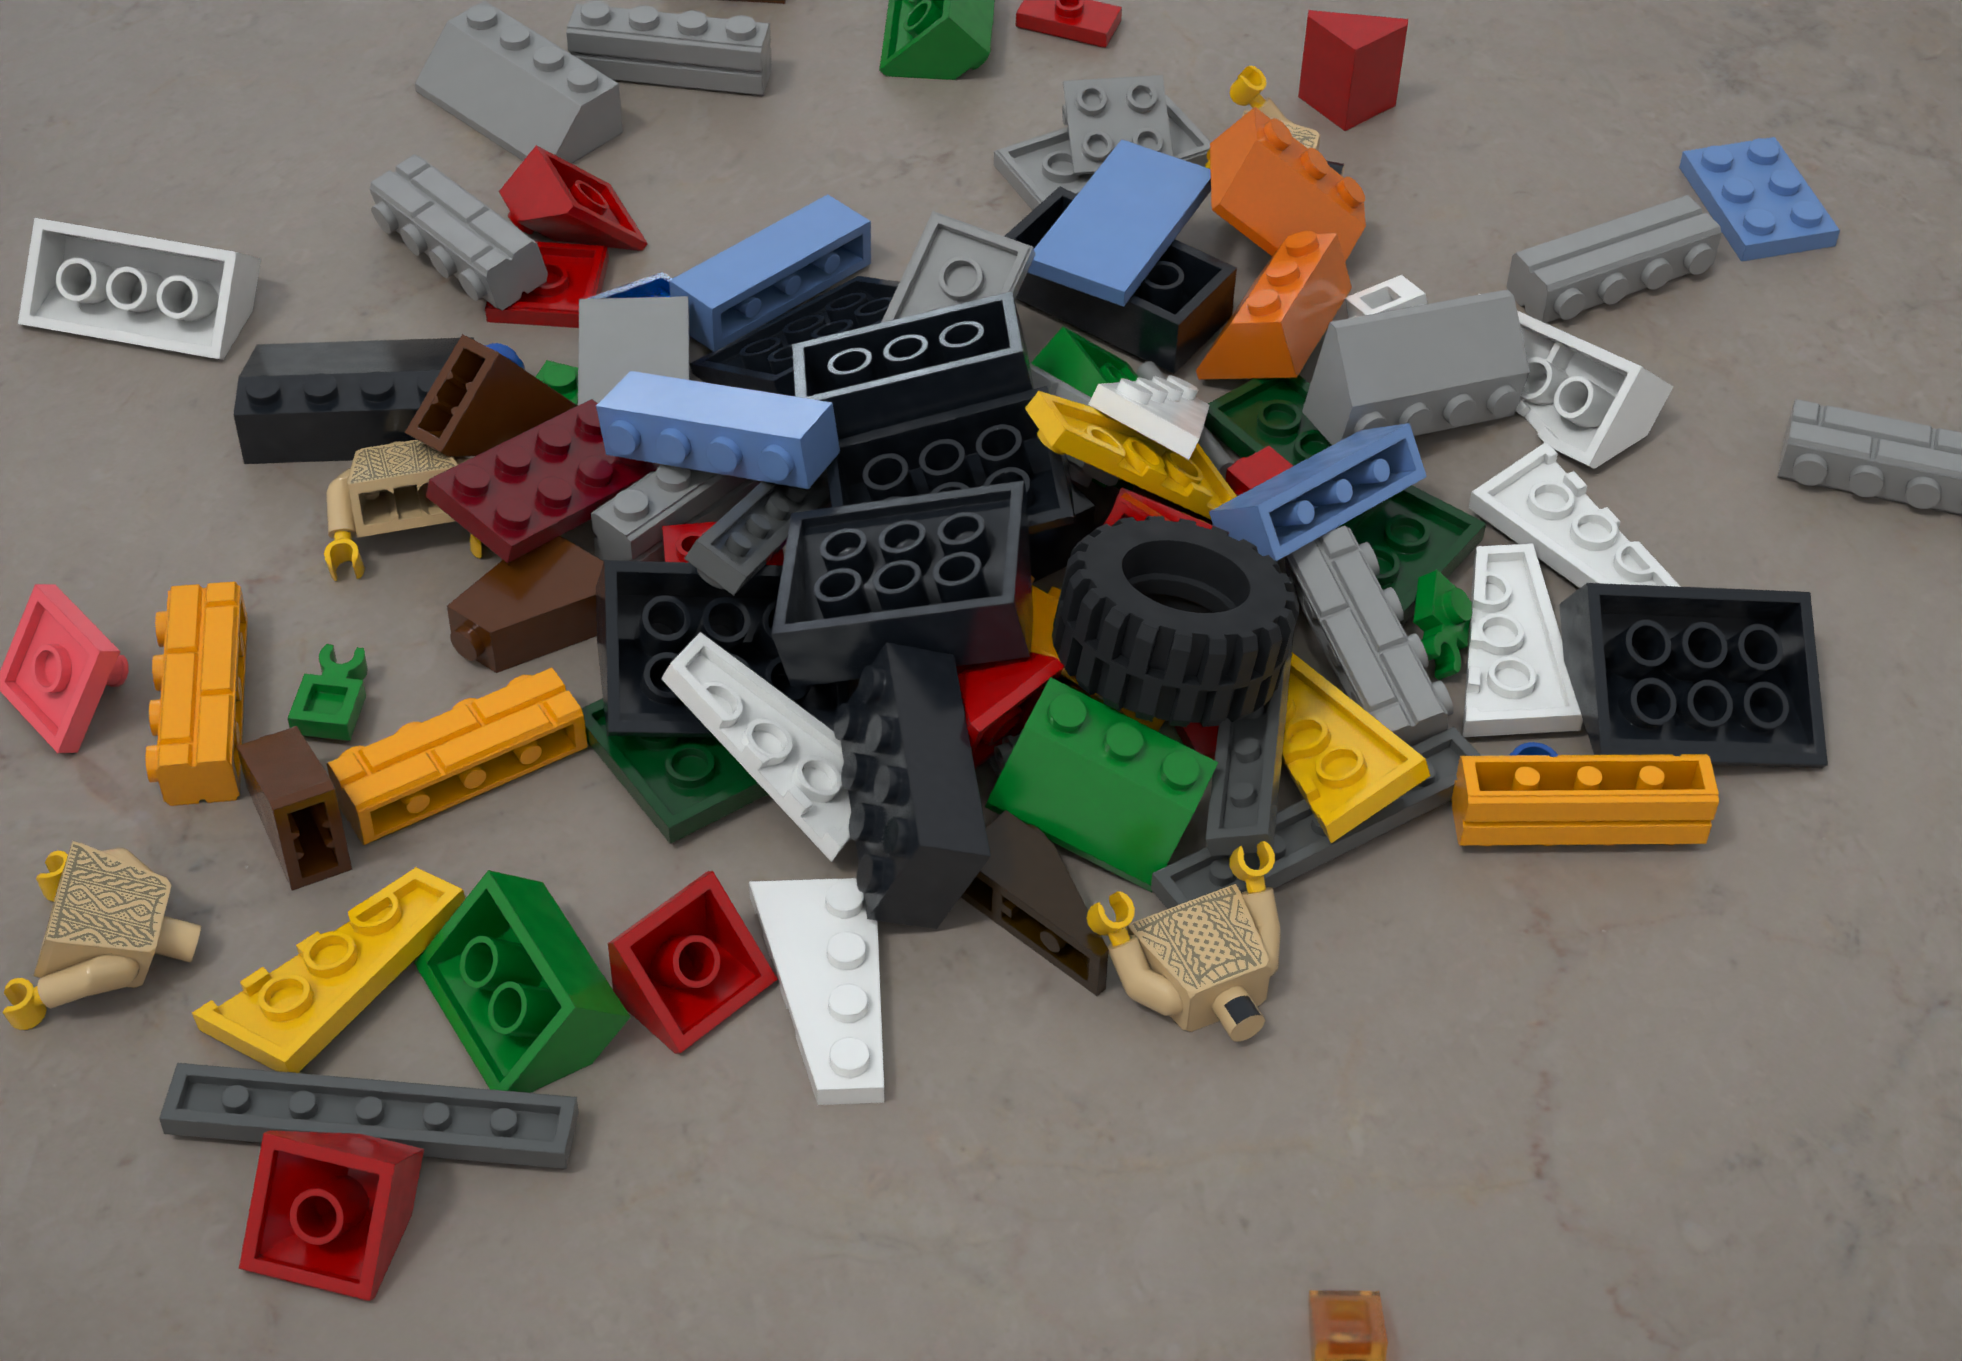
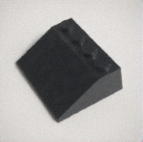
(765, 355)
(332, 396)
(957, 451)
(906, 572)
(654, 612)
(1696, 673)

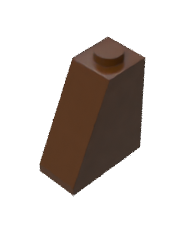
(482, 402)
(527, 607)
(296, 806)

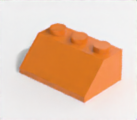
(1278, 187)
(1282, 312)

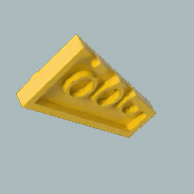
(1127, 454)
(1342, 754)
(310, 999)

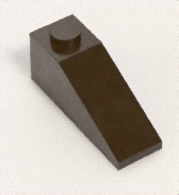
(1037, 902)

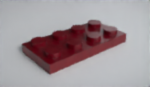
(536, 483)

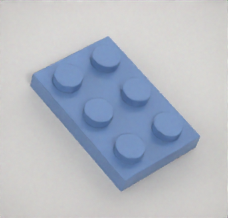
(1759, 199)

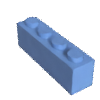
(773, 271)
(719, 429)
(1323, 491)

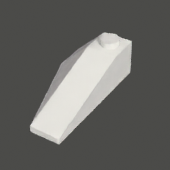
(1585, 396)

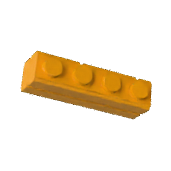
(200, 694)
(457, 755)
(1584, 799)

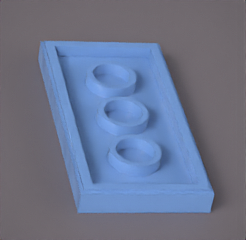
(1121, 222)

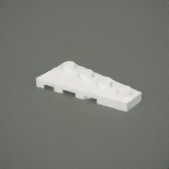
(1157, 409)
(1570, 534)
(1515, 650)
(770, 737)
(828, 982)

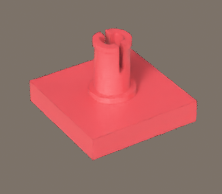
(59, 668)

